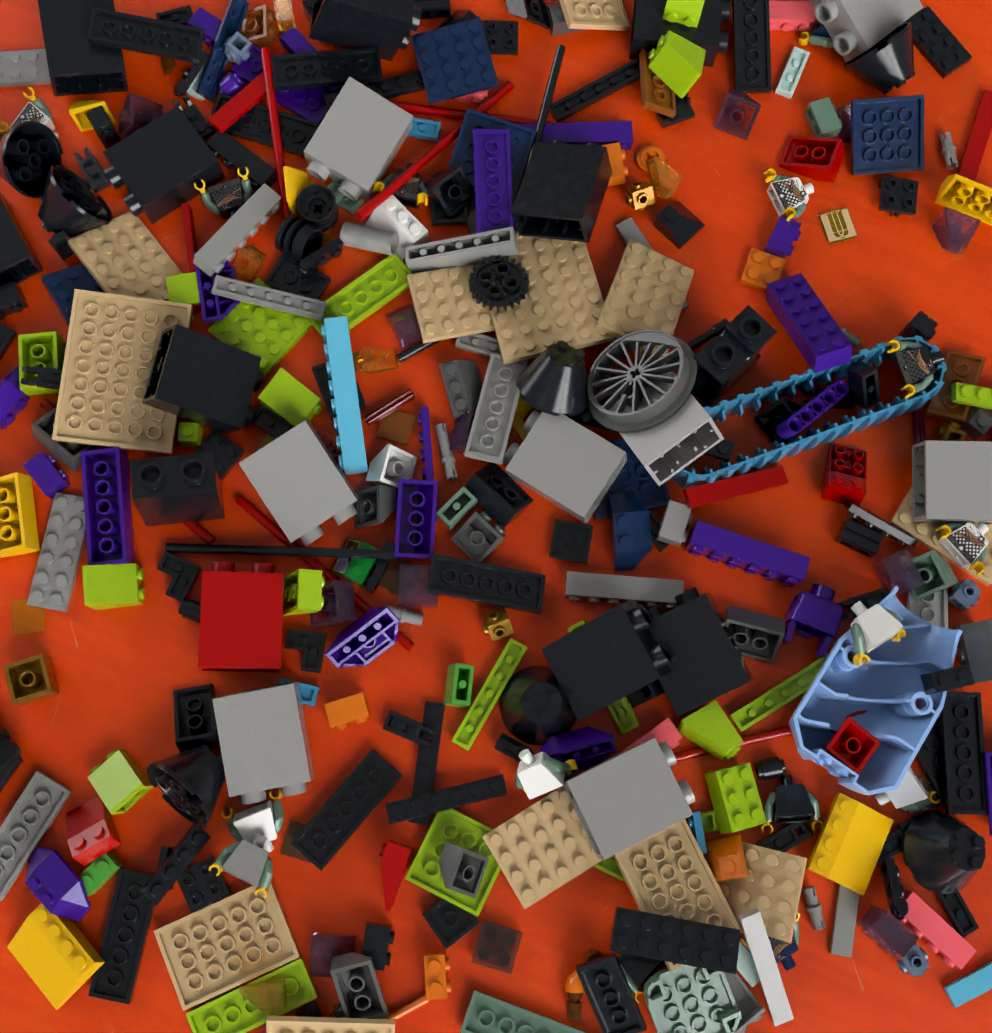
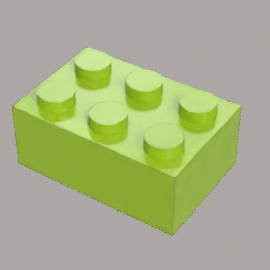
(40, 350)
(735, 798)

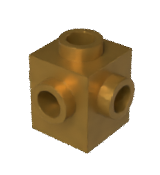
(640, 195)
(949, 432)
(497, 624)

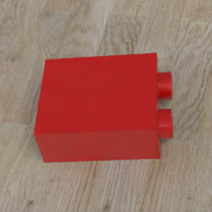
(241, 619)

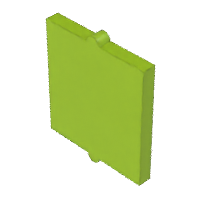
(183, 288)

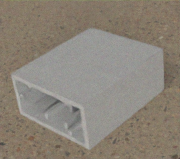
(861, 23)
(357, 140)
(675, 440)
(564, 463)
(952, 481)
(300, 483)
(264, 742)
(629, 797)

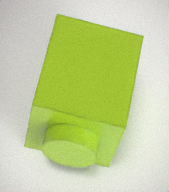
(190, 434)

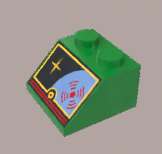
(354, 569)

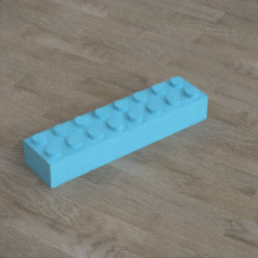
(345, 394)

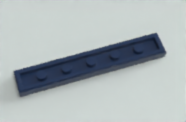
(217, 58)

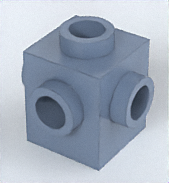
(237, 48)
(964, 594)
(914, 962)

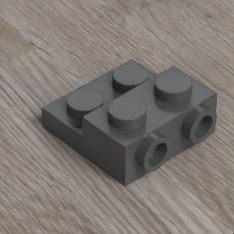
(479, 536)

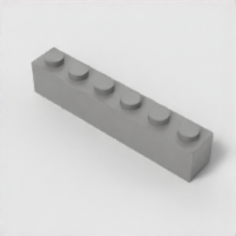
(237, 230)
(461, 250)
(622, 589)

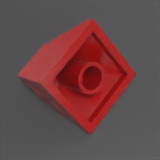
(852, 745)

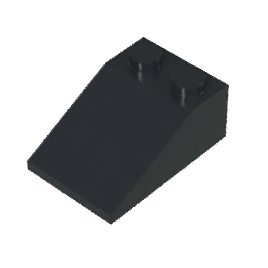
(195, 718)

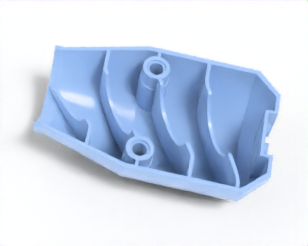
(888, 689)

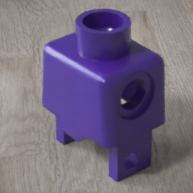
(814, 615)

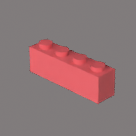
(791, 15)
(663, 732)
(936, 932)

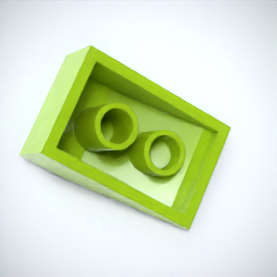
(303, 592)

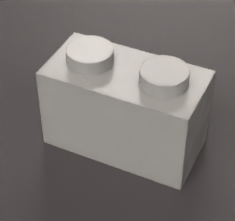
(674, 523)

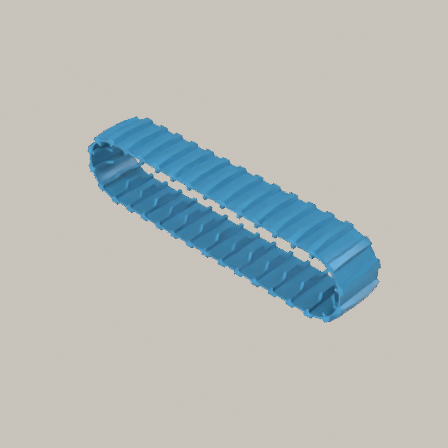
(805, 381)

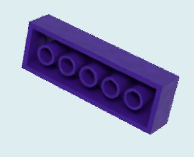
(808, 323)
(107, 506)
(747, 554)

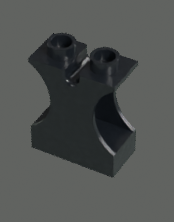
(730, 356)

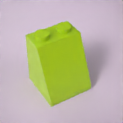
(683, 11)
(677, 62)
(290, 399)
(113, 585)
(712, 731)
(119, 782)

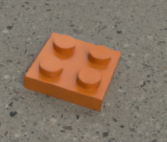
(762, 269)

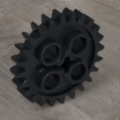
(513, 276)

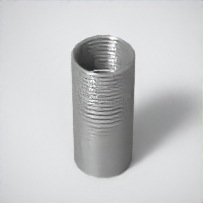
(370, 238)

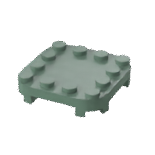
(691, 1001)

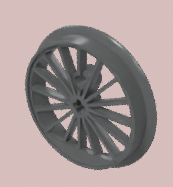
(638, 377)

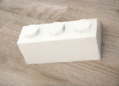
(395, 217)

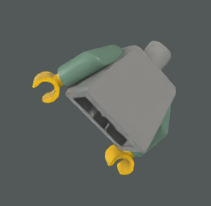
(247, 863)

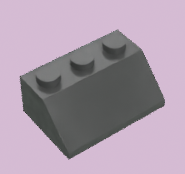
(461, 386)
(66, 452)
(755, 633)
(976, 649)
(358, 987)

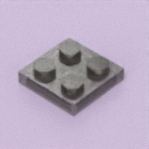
(497, 946)

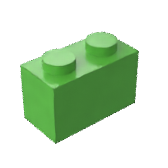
(458, 685)
(100, 872)

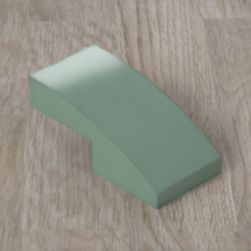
(342, 201)

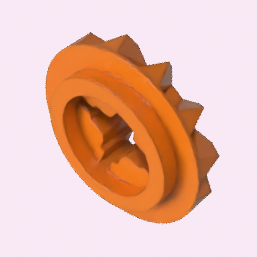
(648, 151)

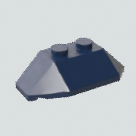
(629, 531)

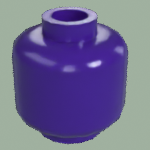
(231, 84)

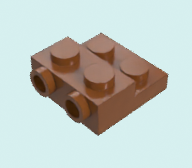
(259, 26)

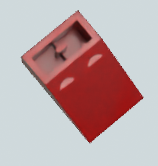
(844, 475)

